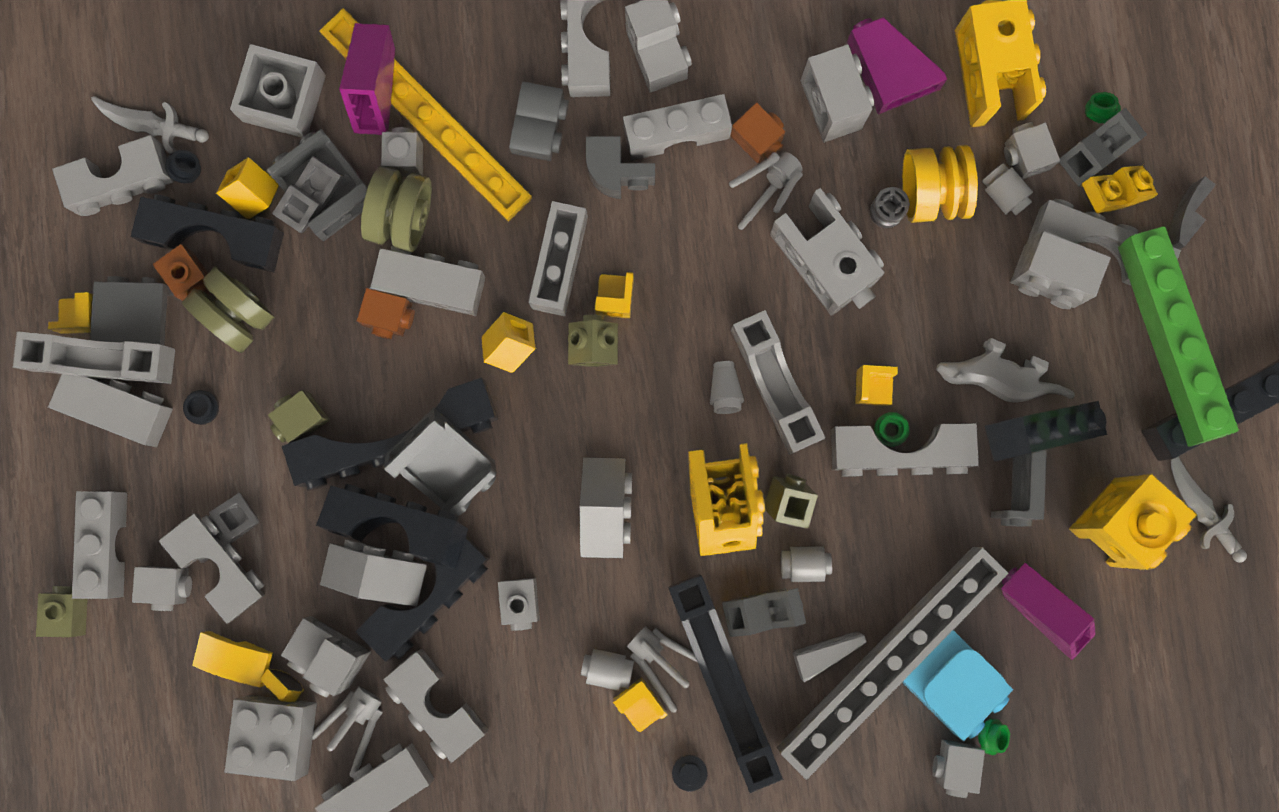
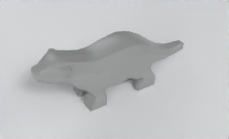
(1002, 376)

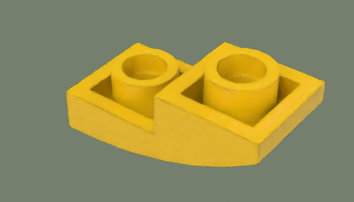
(1120, 190)
(231, 659)

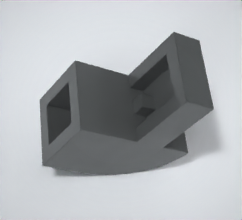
(1102, 147)
(608, 173)
(764, 612)

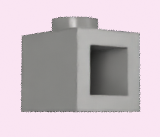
(1031, 150)
(402, 151)
(161, 586)
(518, 603)
(959, 768)

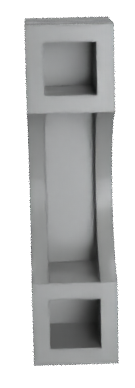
(587, 64)
(1078, 227)
(94, 358)
(768, 367)
(948, 447)

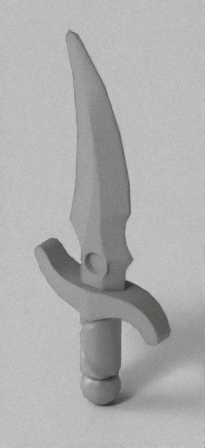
(152, 124)
(1206, 513)

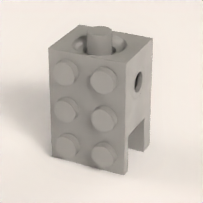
(834, 259)

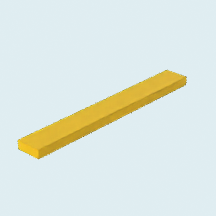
(440, 129)

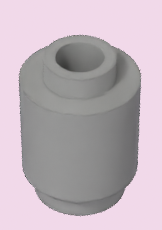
(1007, 189)
(806, 564)
(607, 669)

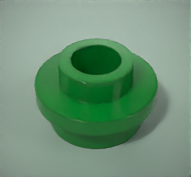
(1102, 107)
(901, 425)
(994, 737)

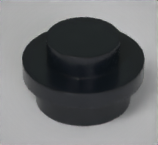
(183, 166)
(201, 407)
(689, 773)

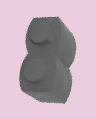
(537, 121)

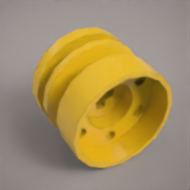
(941, 183)

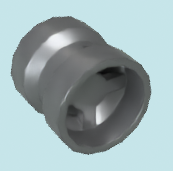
(887, 214)

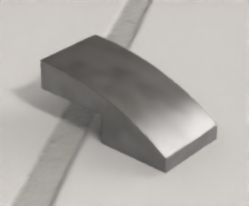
(309, 194)
(1186, 219)
(232, 519)

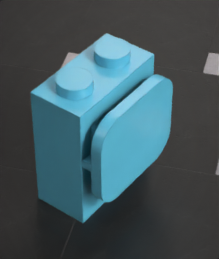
(958, 686)

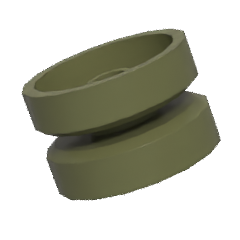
(396, 208)
(232, 305)

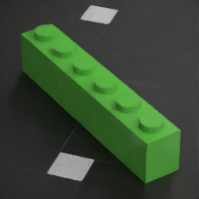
(1177, 337)

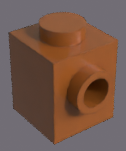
(759, 133)
(181, 271)
(385, 314)

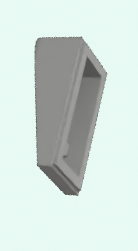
(820, 656)

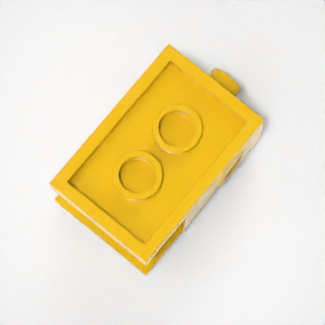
(999, 55)
(727, 509)
(1134, 521)

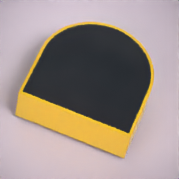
(282, 685)

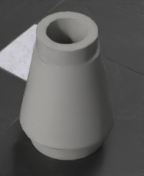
(725, 389)

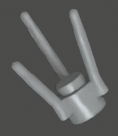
(783, 171)
(647, 647)
(360, 706)

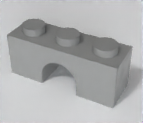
(657, 129)
(140, 172)
(197, 539)
(95, 564)
(450, 732)

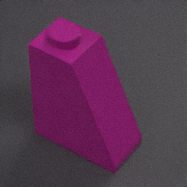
(892, 65)
(369, 78)
(1049, 610)

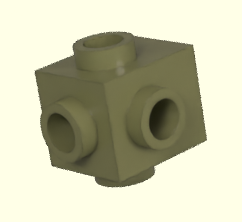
(593, 342)

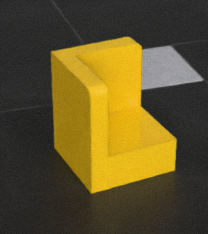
(247, 188)
(615, 295)
(74, 314)
(508, 342)
(875, 385)
(640, 705)

